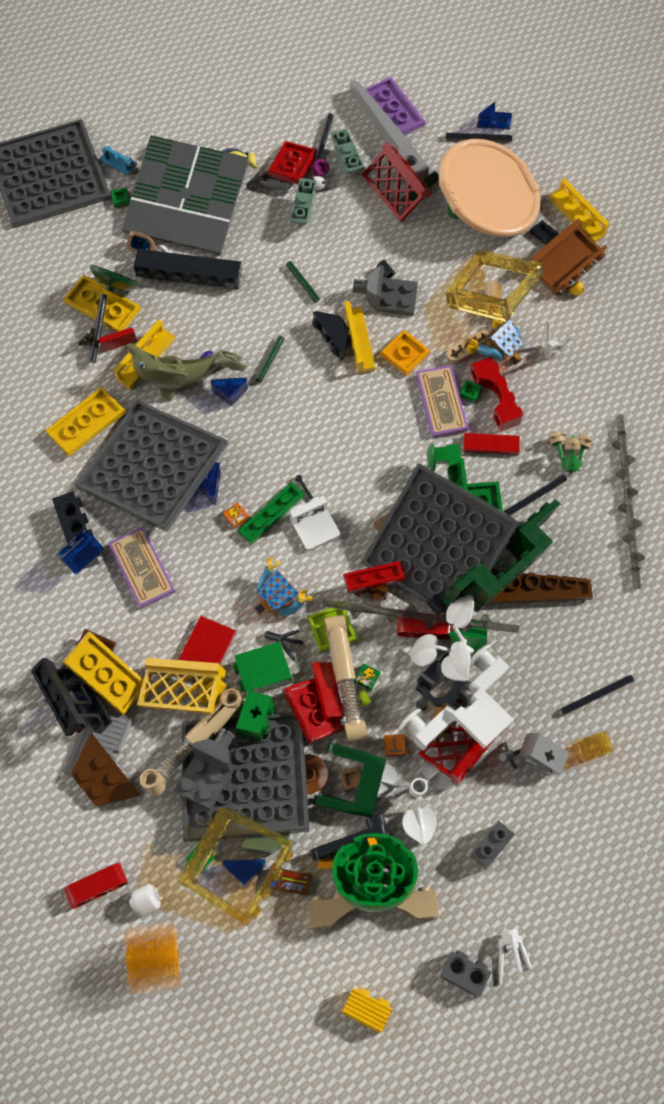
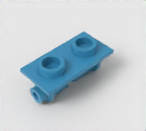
(117, 160)

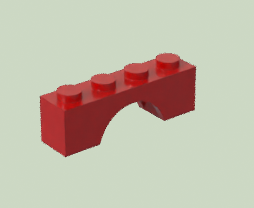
(488, 375)

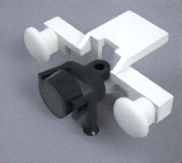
(476, 714)

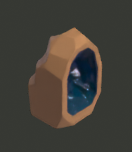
(139, 241)

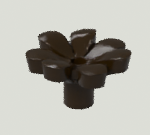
(88, 337)

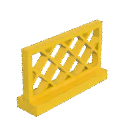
(180, 668)

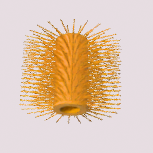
(152, 958)

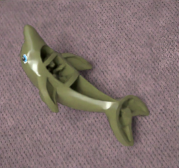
(174, 373)

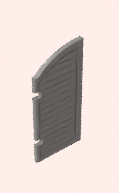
(111, 739)

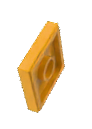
(405, 352)

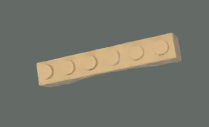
(326, 913)

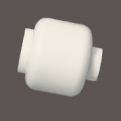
(145, 900)

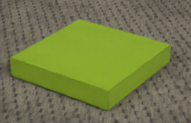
(318, 628)

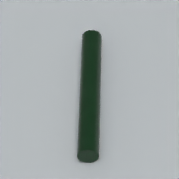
(303, 282)
(266, 365)

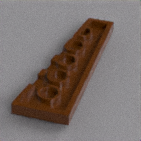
(543, 588)

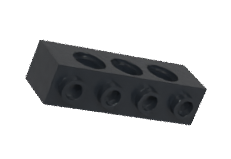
(70, 503)

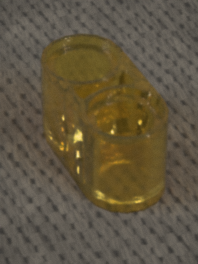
(592, 747)

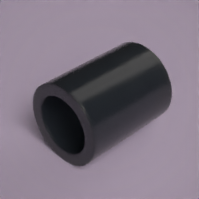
(388, 271)
(437, 605)

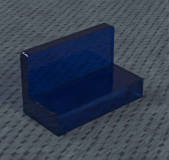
(80, 551)

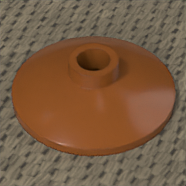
(319, 772)

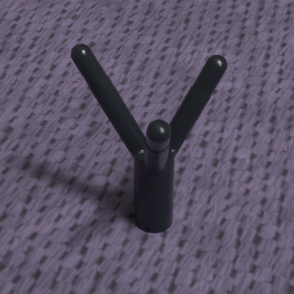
(278, 637)
(509, 755)

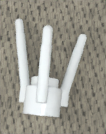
(552, 346)
(512, 942)

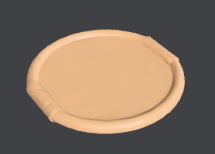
(489, 188)

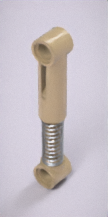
(345, 675)
(203, 730)

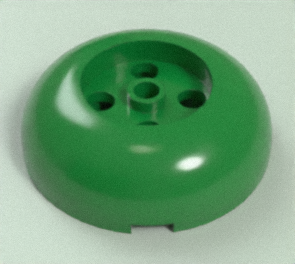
(373, 895)

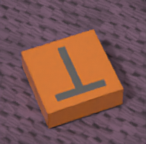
(394, 745)

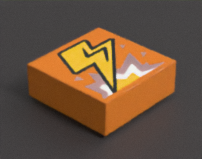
(236, 515)

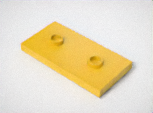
(85, 299)
(85, 421)
(104, 673)

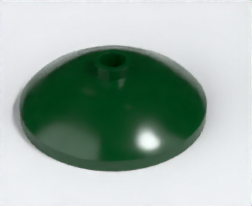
(113, 280)

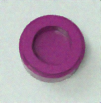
(320, 167)

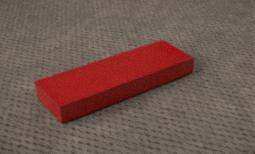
(491, 443)
(373, 577)
(327, 690)

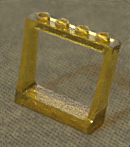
(487, 305)
(190, 875)

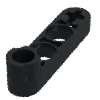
(375, 824)

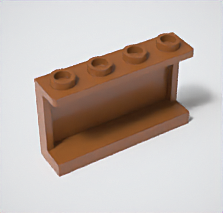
(568, 257)

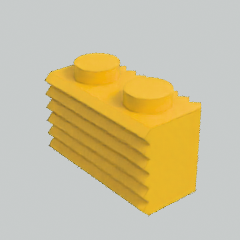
(367, 1010)

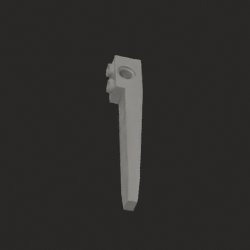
(388, 129)

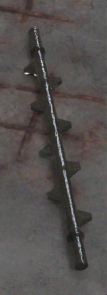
(627, 506)
(411, 613)

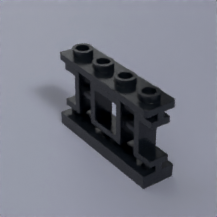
(70, 714)

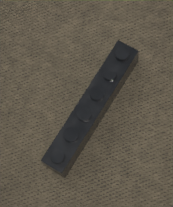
(188, 269)

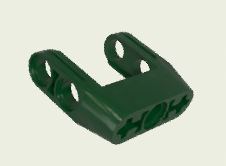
(367, 787)

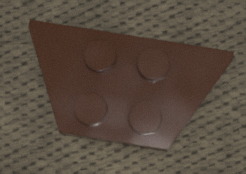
(101, 776)

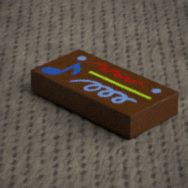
(293, 882)

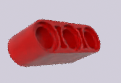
(416, 629)
(95, 885)

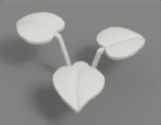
(457, 664)
(418, 823)

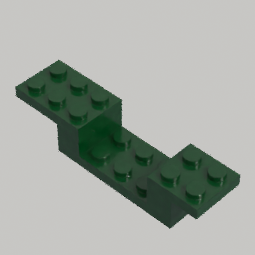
(525, 545)

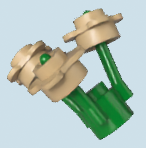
(571, 463)

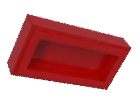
(117, 339)

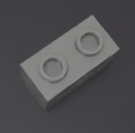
(543, 754)

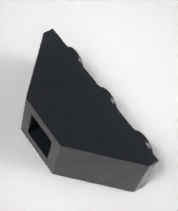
(333, 331)

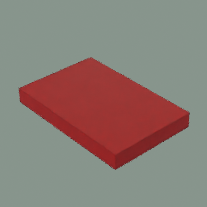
(292, 162)
(208, 642)
(307, 709)

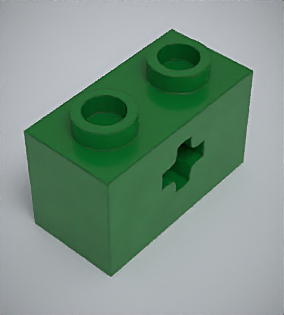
(255, 704)

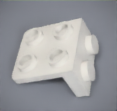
(314, 523)

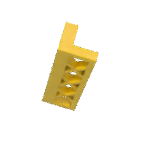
(567, 203)
(359, 339)
(153, 342)

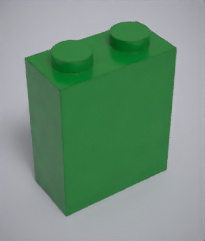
(262, 669)

